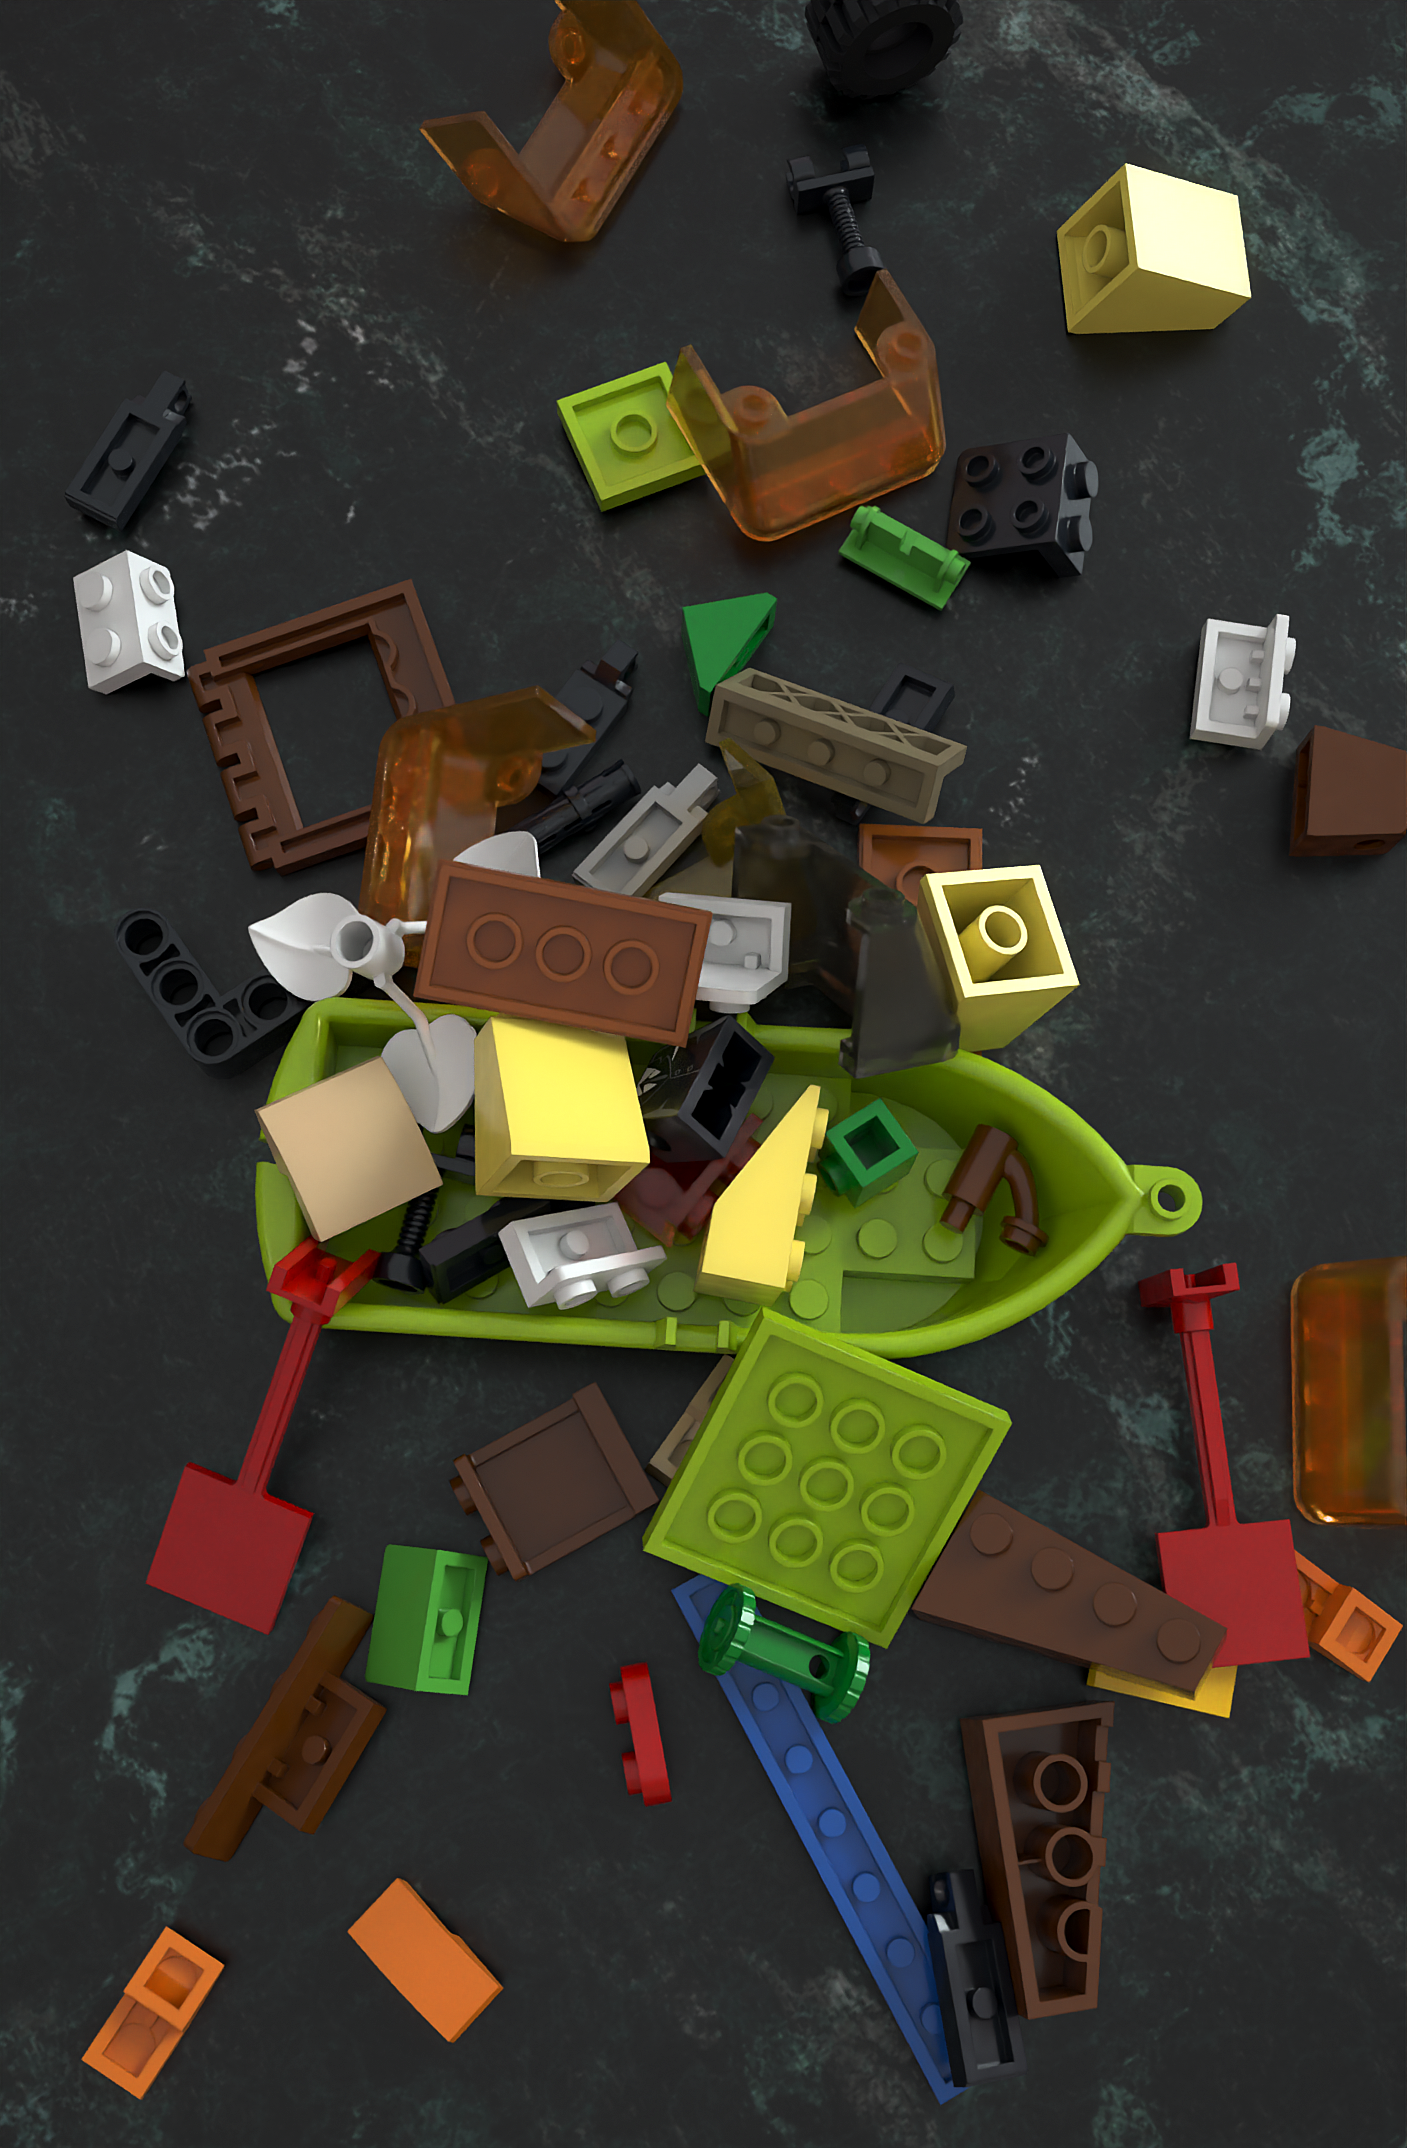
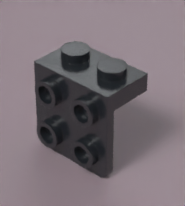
(1024, 500)

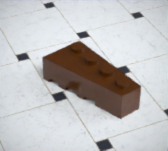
(1054, 1598)
(1039, 1832)

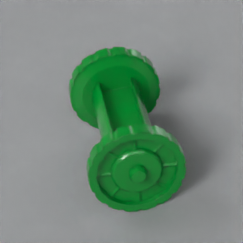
(740, 1635)

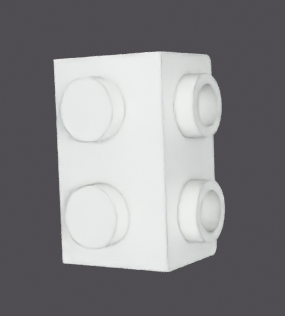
(128, 622)
(1242, 682)
(576, 1256)

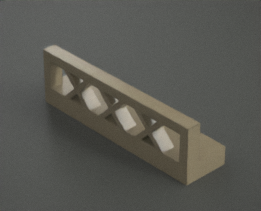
(833, 743)

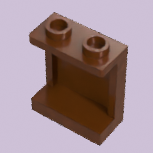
(553, 1485)

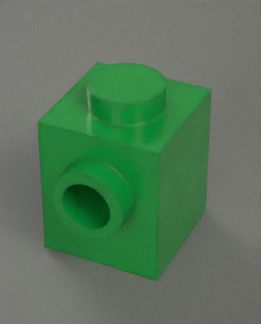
(865, 1154)

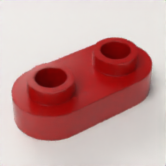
(645, 1766)

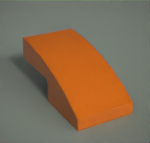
(1344, 1622)
(425, 1960)
(153, 2013)

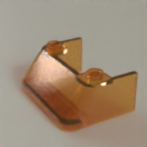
(592, 135)
(829, 457)
(442, 789)
(1350, 1393)

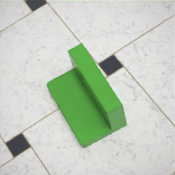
(426, 1620)

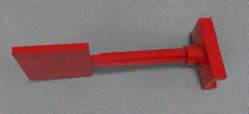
(227, 1537)
(1226, 1569)

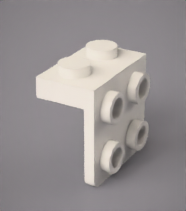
(743, 951)

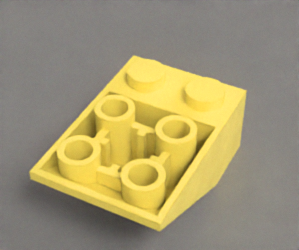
(751, 1229)

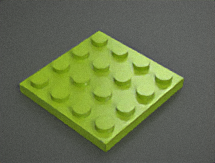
(825, 1478)

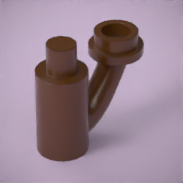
(975, 1179)

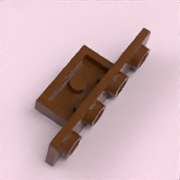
(299, 1742)

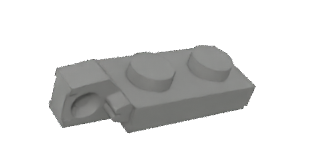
(650, 836)

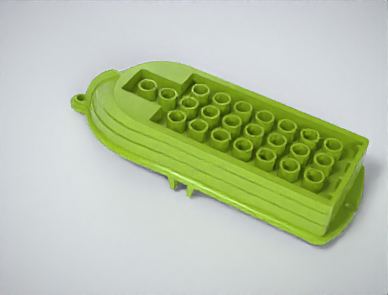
(868, 1272)

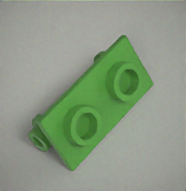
(903, 556)

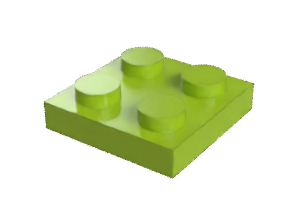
(628, 437)

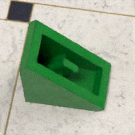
(722, 639)

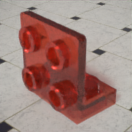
(680, 1195)

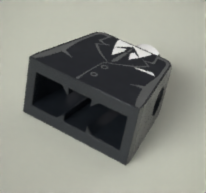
(702, 1092)

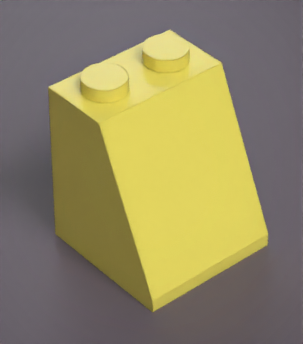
(1152, 256)
(996, 949)
(554, 1112)

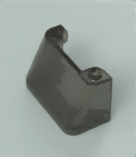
(854, 945)

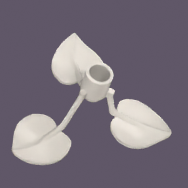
(324, 939)

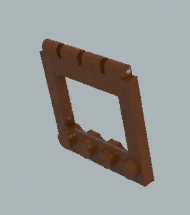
(243, 734)

